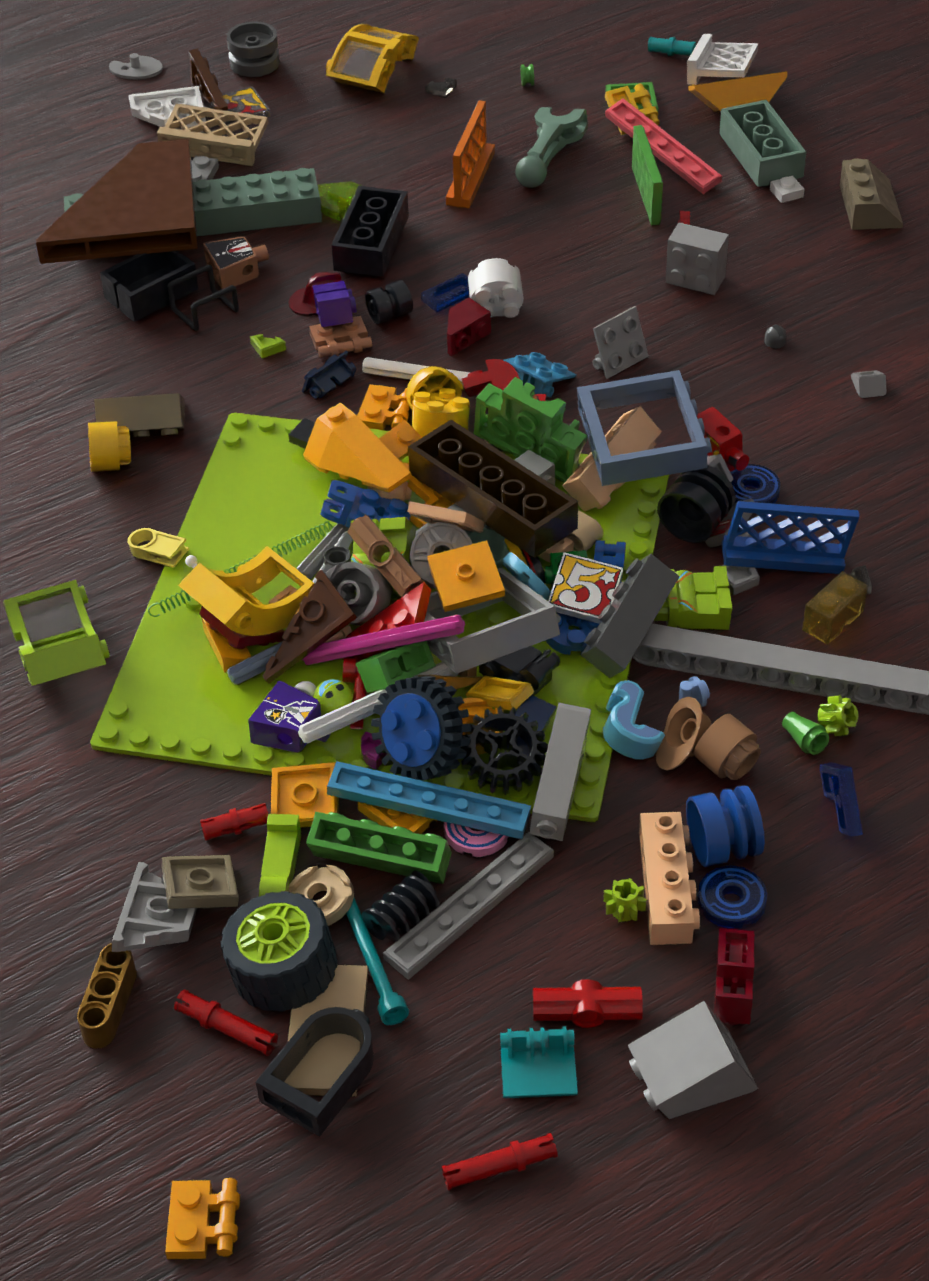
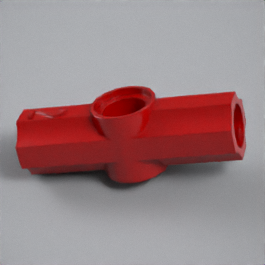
(587, 1003)

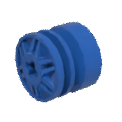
(725, 825)

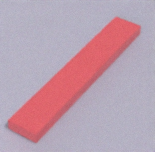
(665, 147)

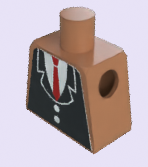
(234, 260)

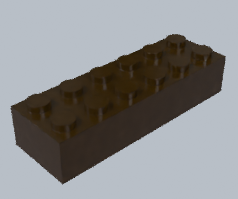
(493, 488)

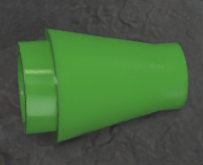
(807, 734)

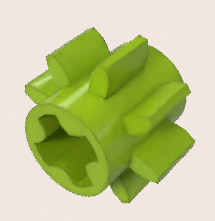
(838, 715)
(625, 900)

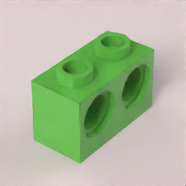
(394, 664)

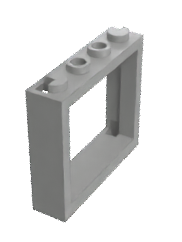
(536, 624)

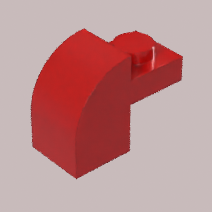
(499, 374)

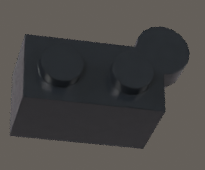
(525, 666)

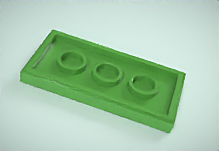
(647, 175)

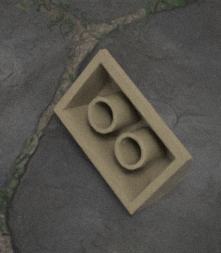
(868, 196)
(144, 413)

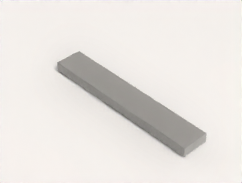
(468, 905)

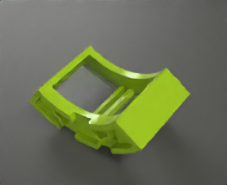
(58, 632)

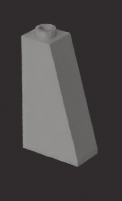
(560, 772)

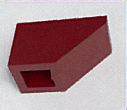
(466, 325)

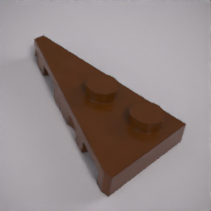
(205, 80)
(317, 620)

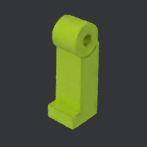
(280, 853)

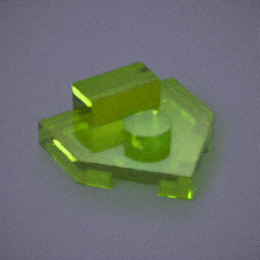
(336, 198)

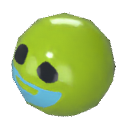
(332, 695)

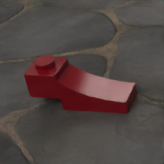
(734, 976)

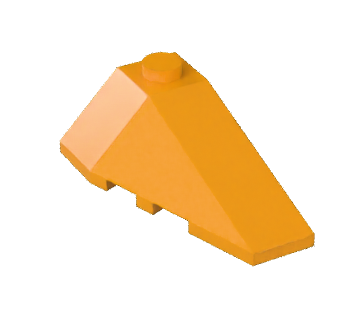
(352, 450)

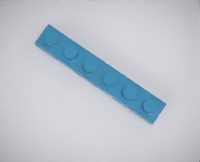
(429, 800)

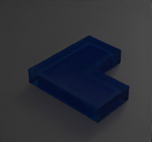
(840, 786)

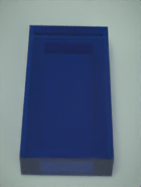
(446, 293)

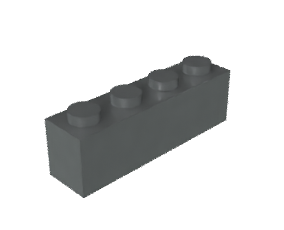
(629, 615)

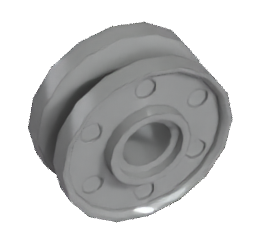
(429, 540)

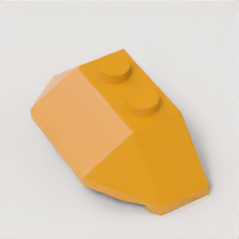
(738, 91)

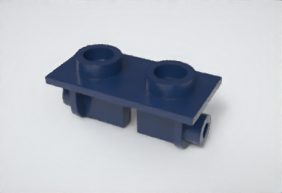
(320, 380)

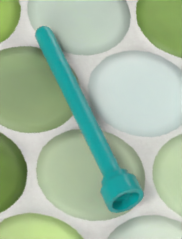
(391, 1006)

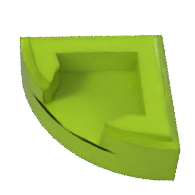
(267, 346)

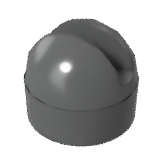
(775, 336)

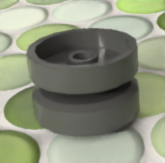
(253, 49)

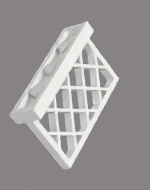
(719, 59)

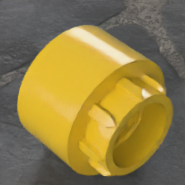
(108, 446)

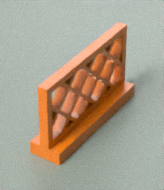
(470, 160)

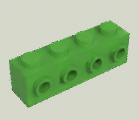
(378, 846)

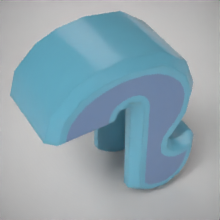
(620, 727)

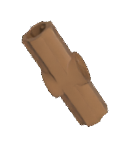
(374, 545)

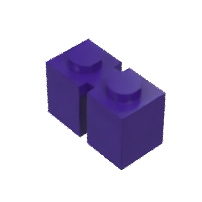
(334, 303)

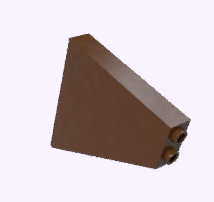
(131, 210)

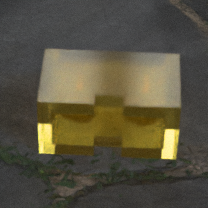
(834, 607)

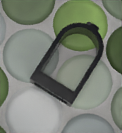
(295, 1104)

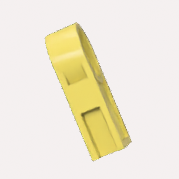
(161, 549)

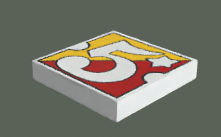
(584, 587)

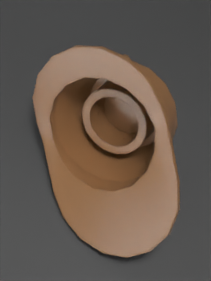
(682, 732)

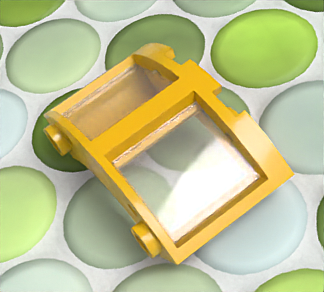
(368, 56)

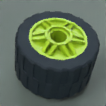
(279, 951)

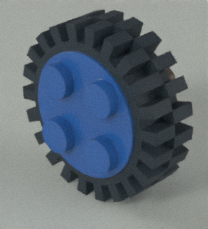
(421, 728)

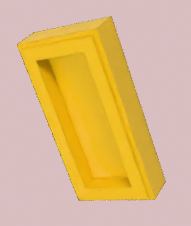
(501, 692)

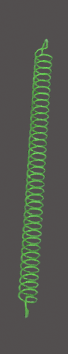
(278, 550)

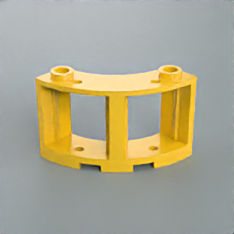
(231, 596)

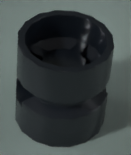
(392, 301)

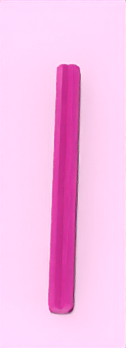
(386, 639)

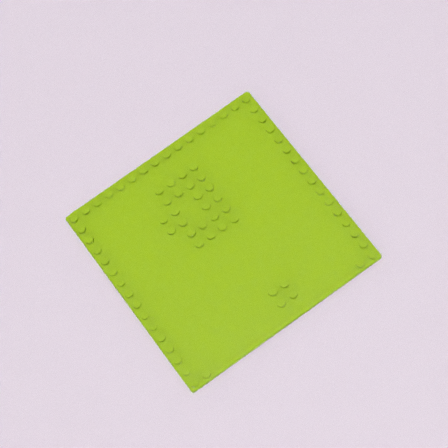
(255, 495)

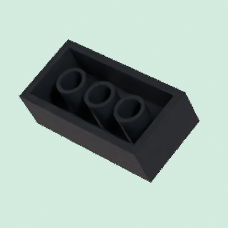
(370, 231)

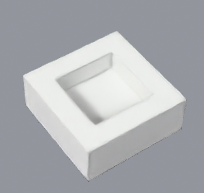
(787, 189)

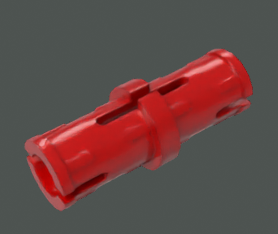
(234, 821)

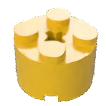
(436, 409)

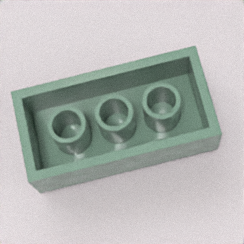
(762, 142)

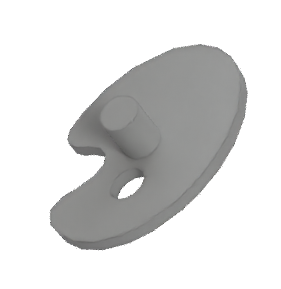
(139, 67)

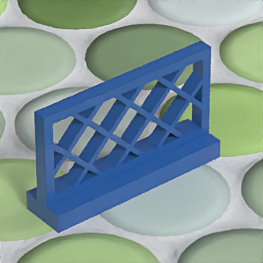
(788, 551)

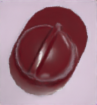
(303, 300)

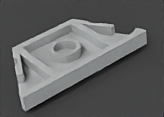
(146, 915)

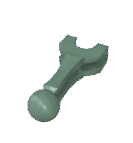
(552, 137)

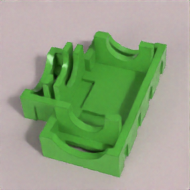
(524, 423)

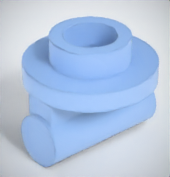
(696, 689)

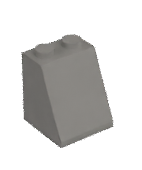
(690, 1063)

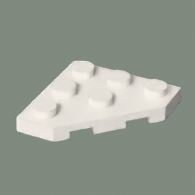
(158, 105)

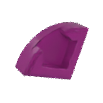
(369, 752)

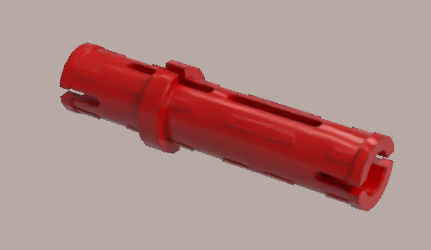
(213, 1016)
(499, 1161)

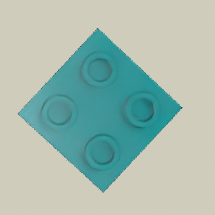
(538, 1063)

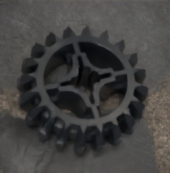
(524, 767)

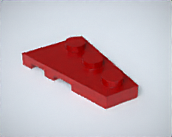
(403, 612)

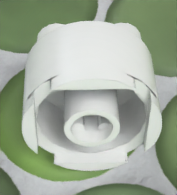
(497, 287)

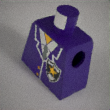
(281, 715)

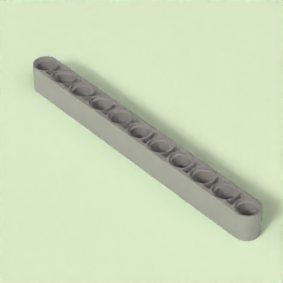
(785, 668)

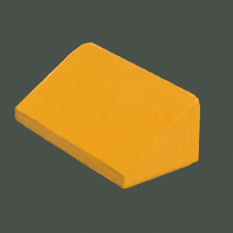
(226, 654)

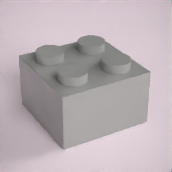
(696, 258)

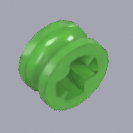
(527, 75)

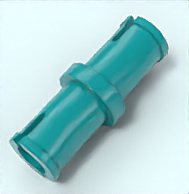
(671, 46)

